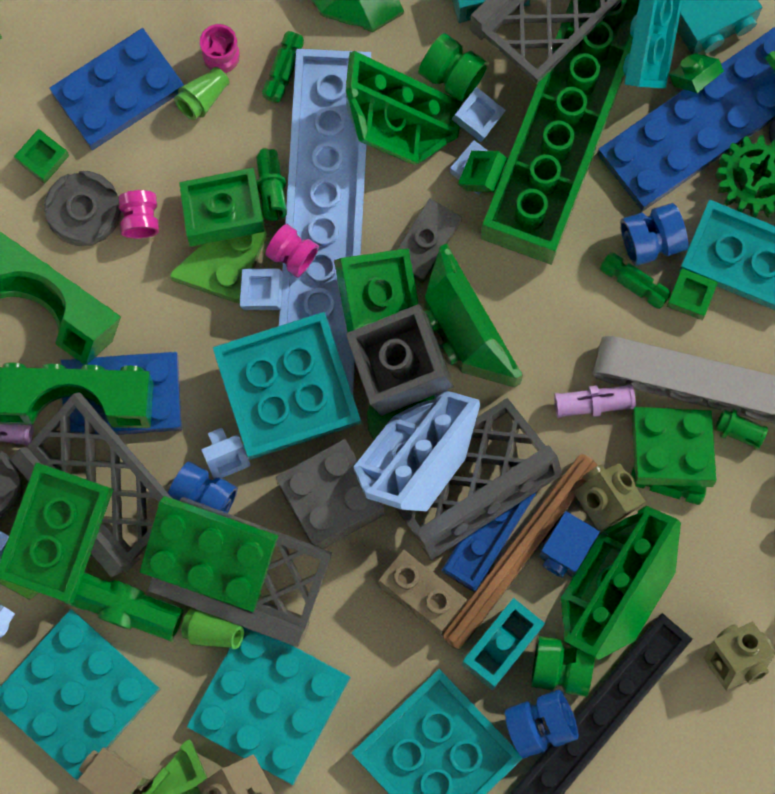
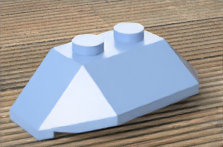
(418, 452)

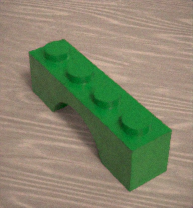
(81, 320)
(121, 393)

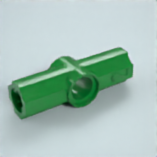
(127, 607)

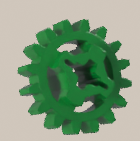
(741, 168)

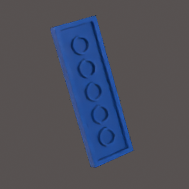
(694, 127)

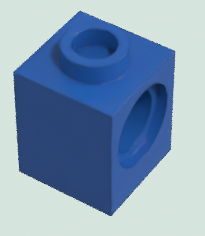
(568, 545)

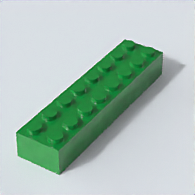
(560, 137)

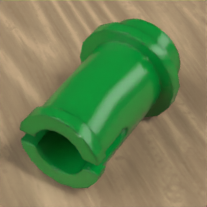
(741, 428)

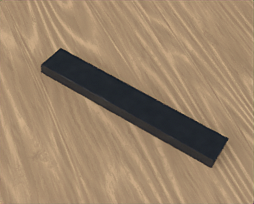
(608, 708)

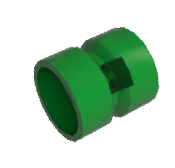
(451, 66)
(561, 666)

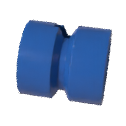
(654, 234)
(195, 485)
(528, 729)

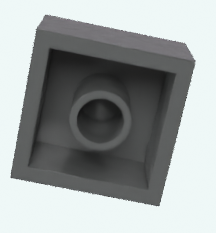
(399, 360)
(328, 496)

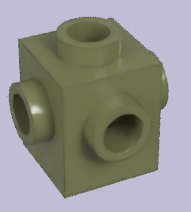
(608, 495)
(740, 655)

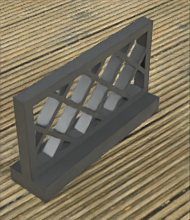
(495, 13)
(494, 496)
(109, 546)
(266, 618)

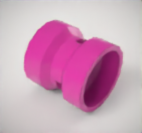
(217, 40)
(138, 214)
(292, 250)

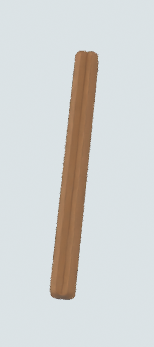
(518, 554)

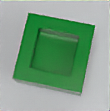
(695, 72)
(41, 156)
(482, 171)
(692, 294)

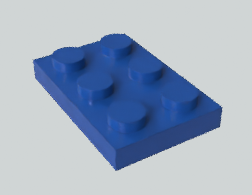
(117, 88)
(166, 390)

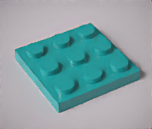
(286, 385)
(75, 693)
(269, 703)
(437, 745)

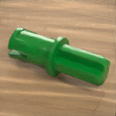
(271, 184)

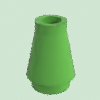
(200, 94)
(209, 630)

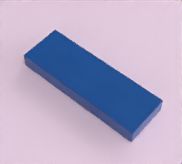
(479, 550)

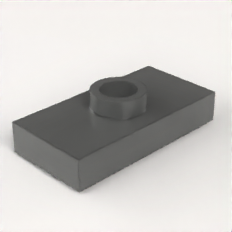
(429, 232)

